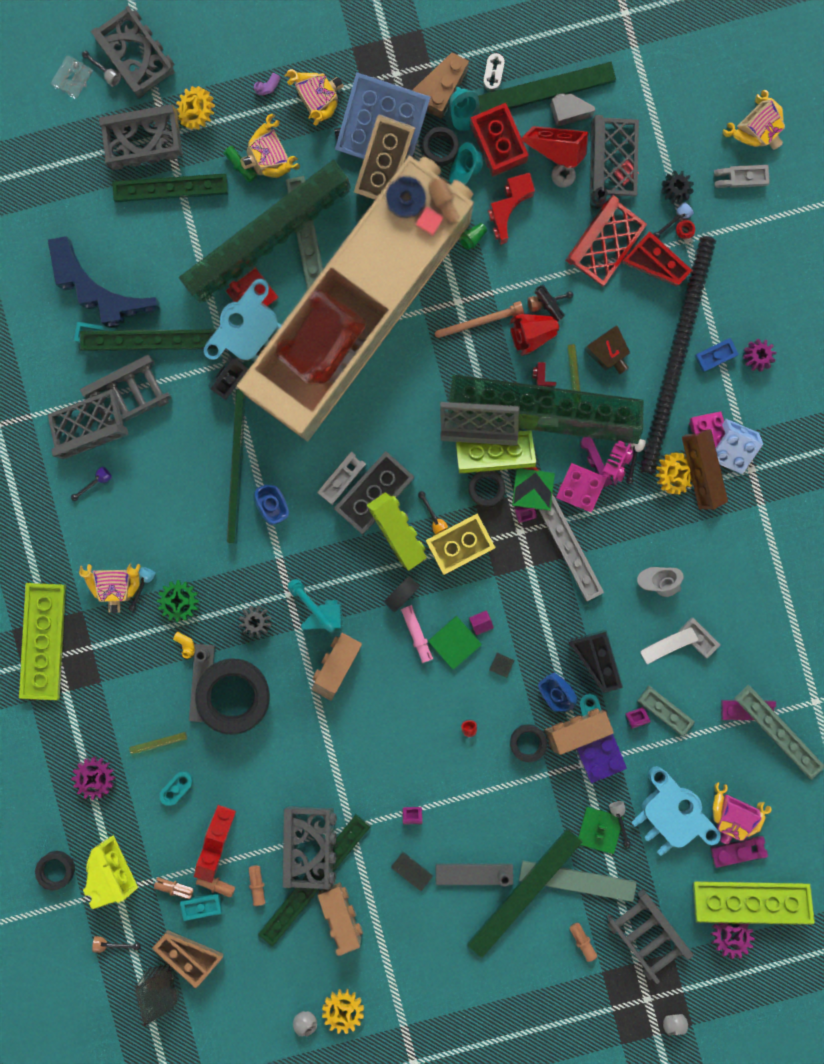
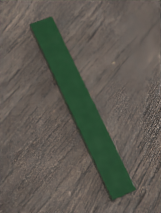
(549, 87)
(145, 340)
(236, 467)
(524, 893)
(302, 896)

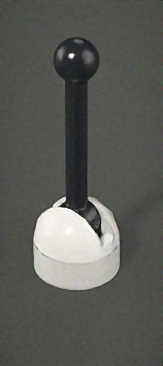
(635, 448)

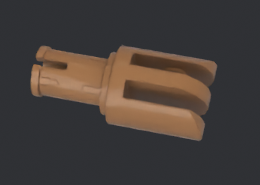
(443, 198)

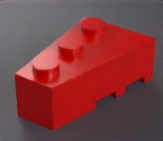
(657, 260)

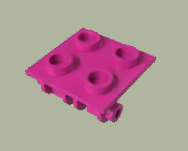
(709, 421)
(626, 457)
(581, 487)

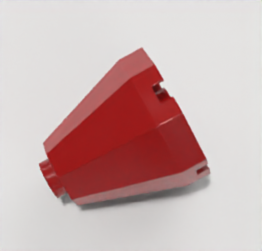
(532, 331)

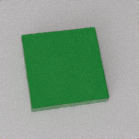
(454, 642)

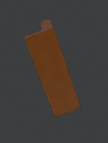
(705, 469)

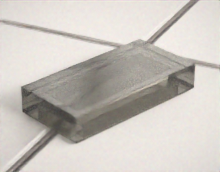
(412, 871)

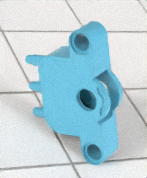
(252, 334)
(675, 825)

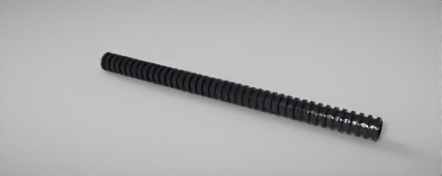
(677, 354)

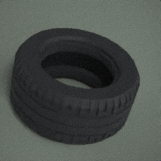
(232, 724)

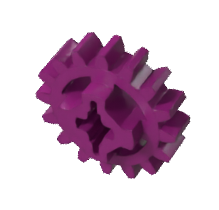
(88, 772)
(736, 943)

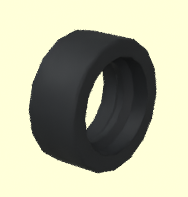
(443, 132)
(501, 488)
(401, 594)
(531, 757)
(44, 881)

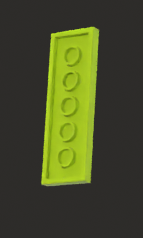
(42, 641)
(753, 903)

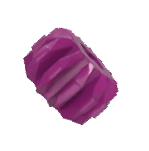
(765, 353)

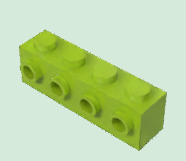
(397, 531)

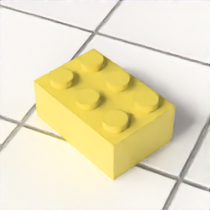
(460, 544)

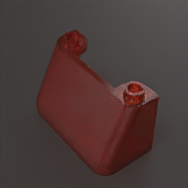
(321, 339)

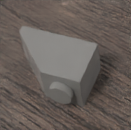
(570, 109)

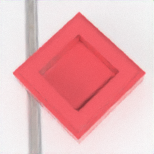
(628, 167)
(429, 221)

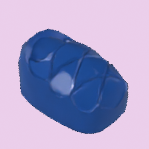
(271, 504)
(557, 693)

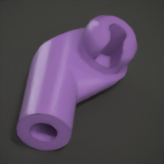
(269, 87)

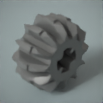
(252, 627)

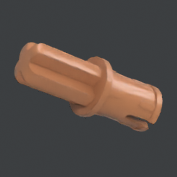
(256, 885)
(217, 886)
(173, 888)
(583, 942)

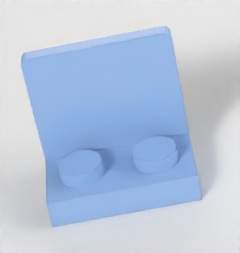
(738, 446)

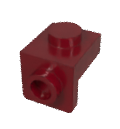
(539, 374)

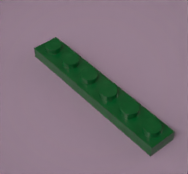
(170, 187)

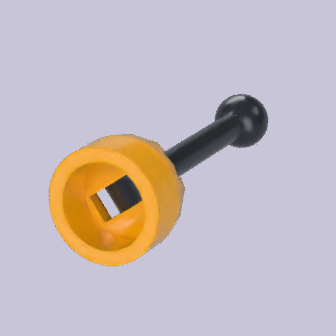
(438, 525)

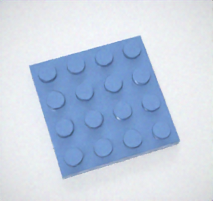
(375, 97)

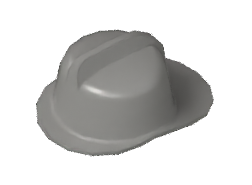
(662, 580)

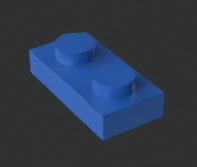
(716, 355)

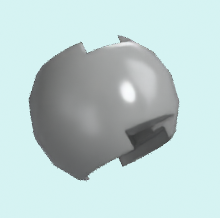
(558, 180)
(304, 1023)
(675, 1024)

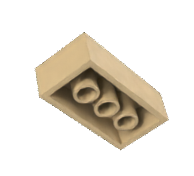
(384, 155)

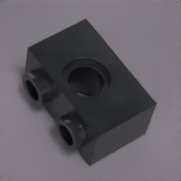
(228, 377)

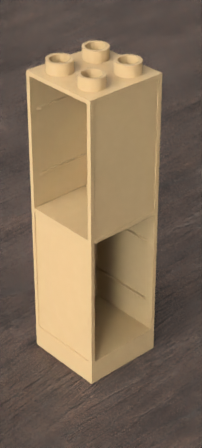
(374, 276)

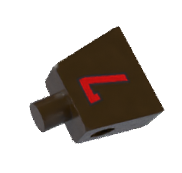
(610, 350)

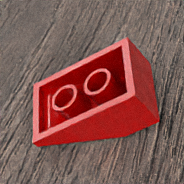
(559, 145)

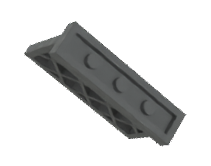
(598, 150)
(477, 430)
(93, 439)

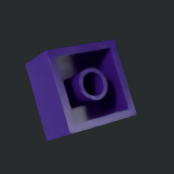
(601, 758)

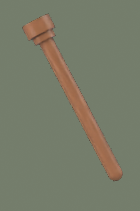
(515, 309)

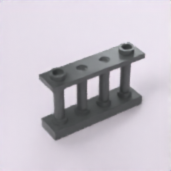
(127, 375)
(667, 934)

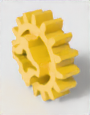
(195, 108)
(674, 473)
(345, 1018)

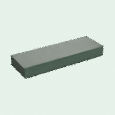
(665, 711)

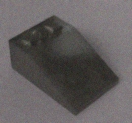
(156, 993)

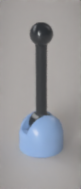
(683, 212)

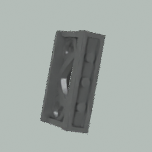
(134, 77)
(133, 119)
(293, 869)

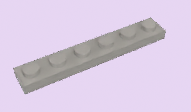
(571, 551)

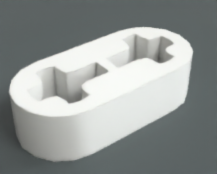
(497, 73)

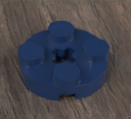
(411, 207)

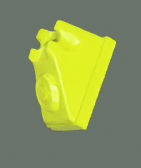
(108, 875)

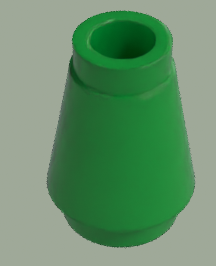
(471, 237)

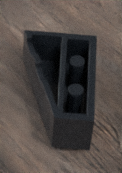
(599, 659)

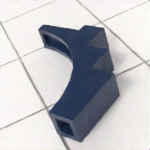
(111, 306)

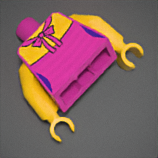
(735, 817)

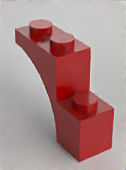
(518, 189)
(214, 844)

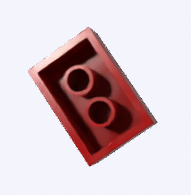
(499, 139)

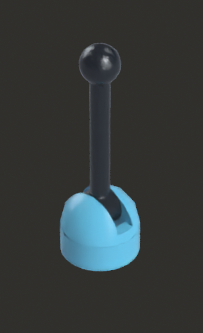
(145, 575)

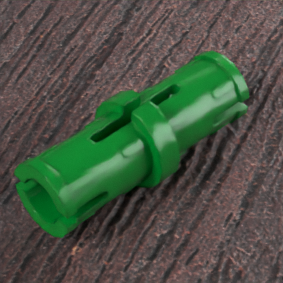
(235, 158)

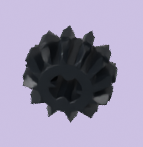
(679, 181)

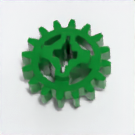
(178, 591)

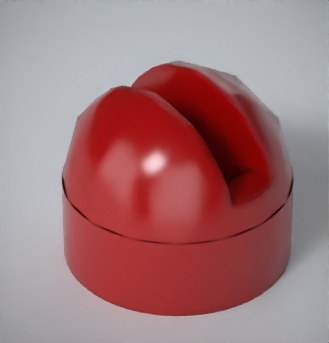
(469, 728)

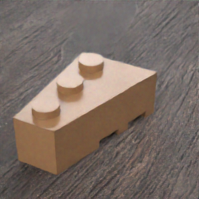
(442, 83)
(335, 666)
(578, 731)
(340, 918)
(187, 956)

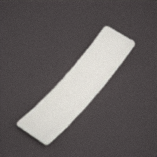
(669, 644)

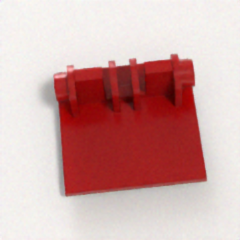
(238, 288)

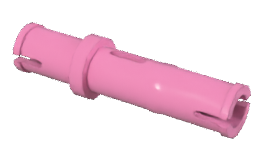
(416, 633)

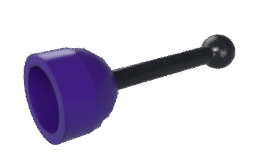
(102, 475)

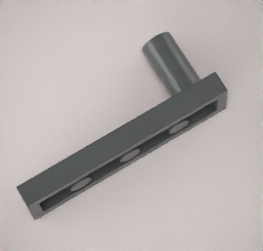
(203, 659)
(474, 874)

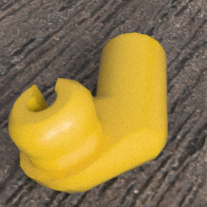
(187, 645)

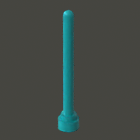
(297, 588)

